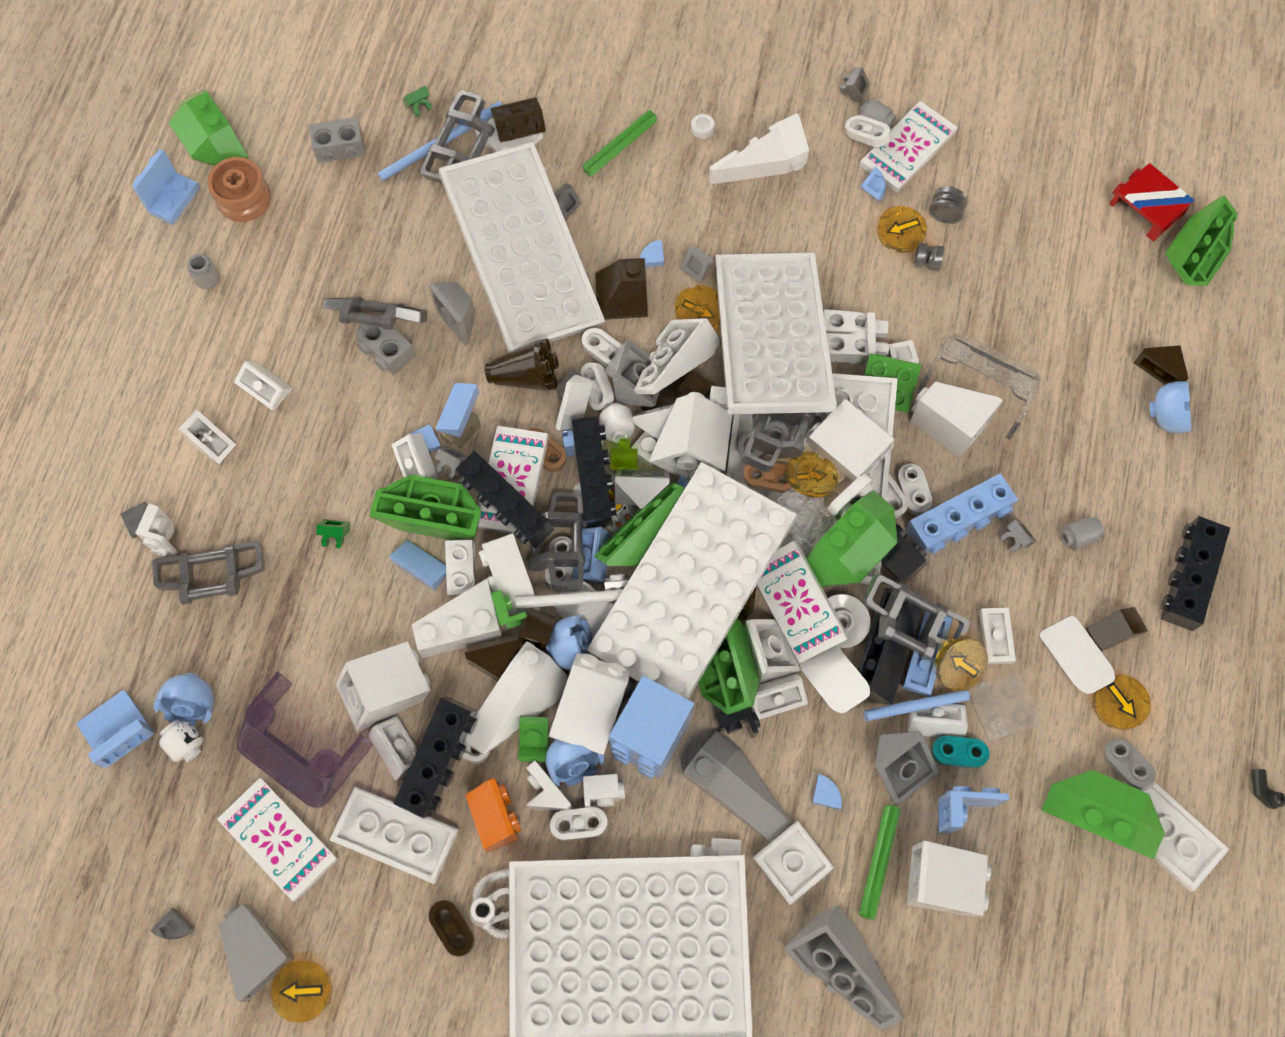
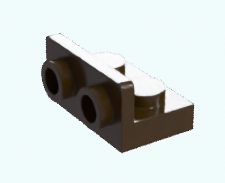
(518, 119)

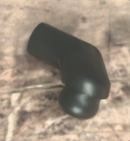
(1263, 792)

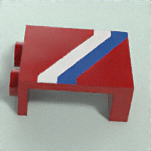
(1153, 198)

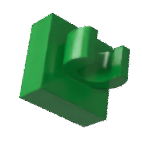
(416, 98)
(333, 529)

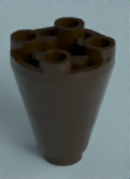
(525, 367)

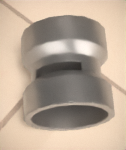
(934, 258)

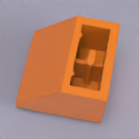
(492, 816)

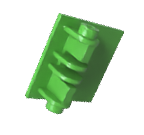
(905, 371)

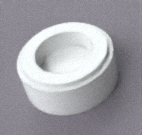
(702, 126)

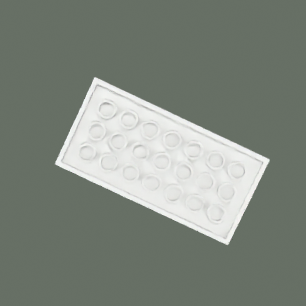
(521, 246)
(773, 334)
(692, 581)

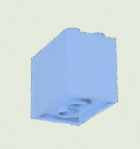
(650, 727)

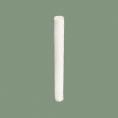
(567, 599)

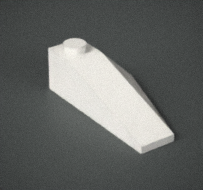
(680, 349)
(524, 690)

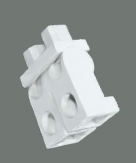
(853, 336)

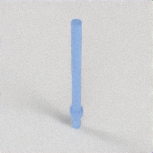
(423, 151)

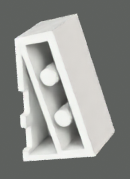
(507, 570)
(459, 623)

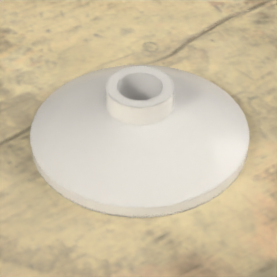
(856, 618)

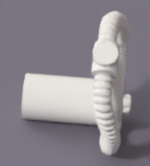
(483, 909)

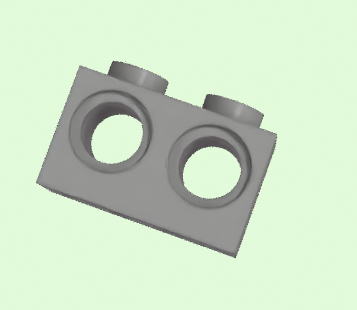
(337, 139)
(387, 342)

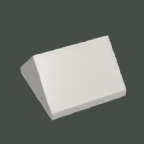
(770, 649)

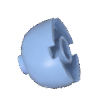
(1172, 407)
(567, 639)
(185, 698)
(571, 762)

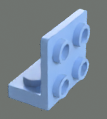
(163, 189)
(114, 729)
(953, 805)

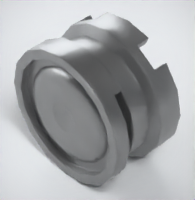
(948, 205)

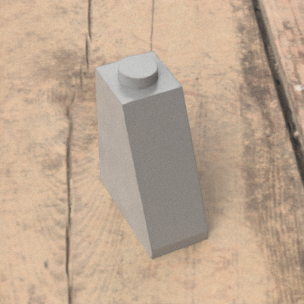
(251, 951)

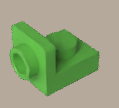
(502, 605)
(533, 739)

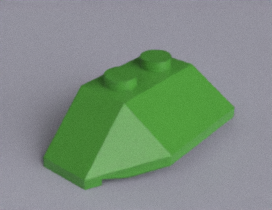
(205, 130)
(1203, 243)
(427, 508)
(636, 535)
(855, 542)
(731, 675)
(1107, 810)

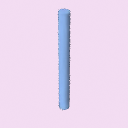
(916, 705)

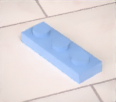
(921, 672)

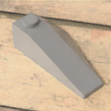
(731, 780)
(840, 958)

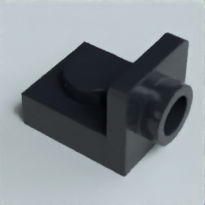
(733, 722)

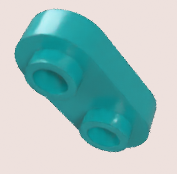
(961, 752)

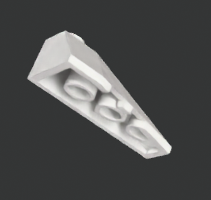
(772, 155)

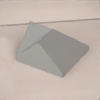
(454, 307)
(625, 371)
(639, 486)
(904, 764)

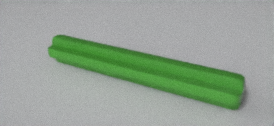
(619, 143)
(879, 862)

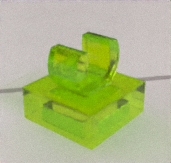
(624, 456)

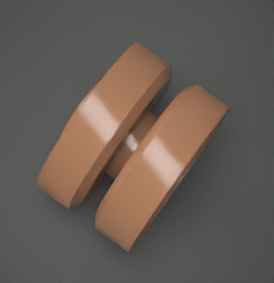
(239, 189)

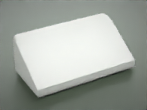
(262, 384)
(574, 401)
(414, 456)
(779, 696)
(939, 721)
(393, 746)

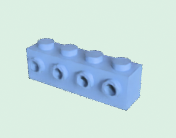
(961, 514)

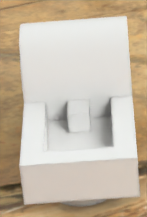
(460, 565)

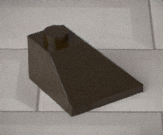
(622, 289)
(681, 387)

